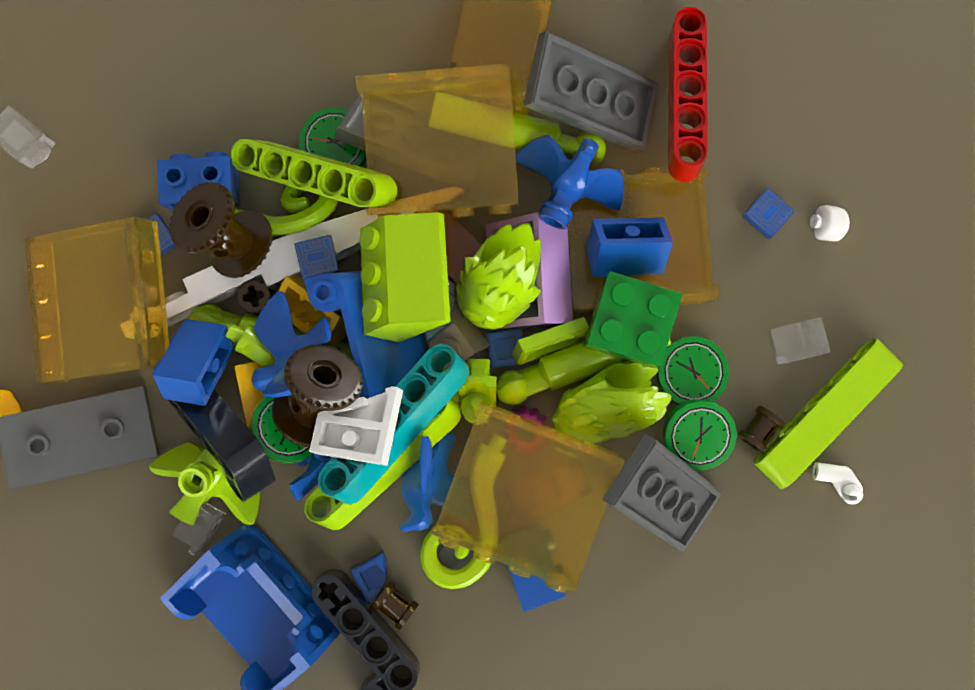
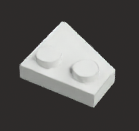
(360, 430)

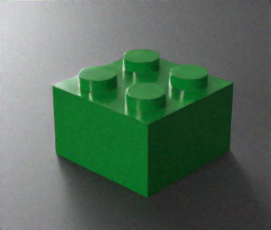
(633, 320)

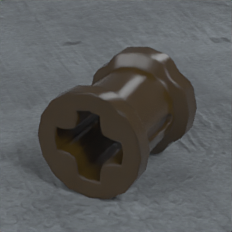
(248, 292)
(761, 429)
(394, 605)

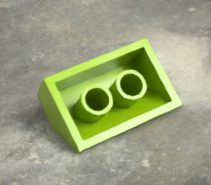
(404, 275)

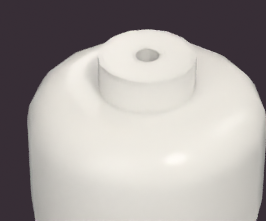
(830, 223)

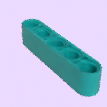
(412, 417)

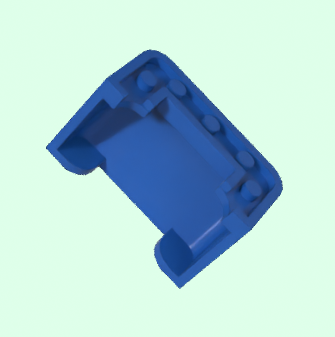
(380, 360)
(256, 607)

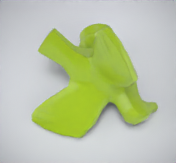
(199, 480)

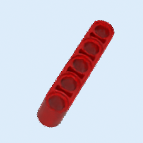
(683, 108)

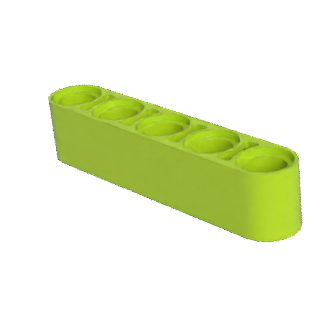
(314, 173)
(828, 413)
(342, 513)

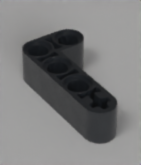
(230, 444)
(359, 634)

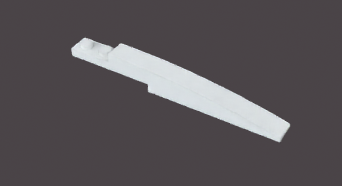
(281, 261)

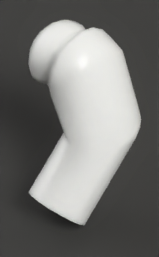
(842, 479)

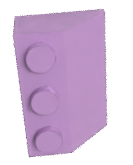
(553, 277)

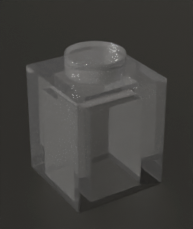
(23, 138)

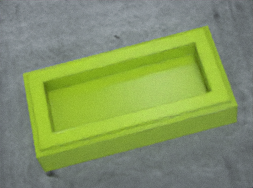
(550, 341)

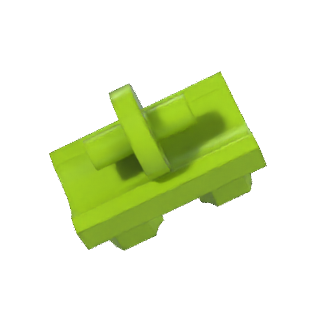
(477, 388)

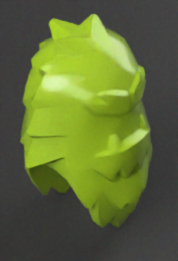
(500, 278)
(612, 404)

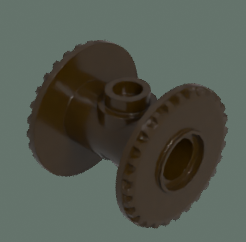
(208, 222)
(319, 381)

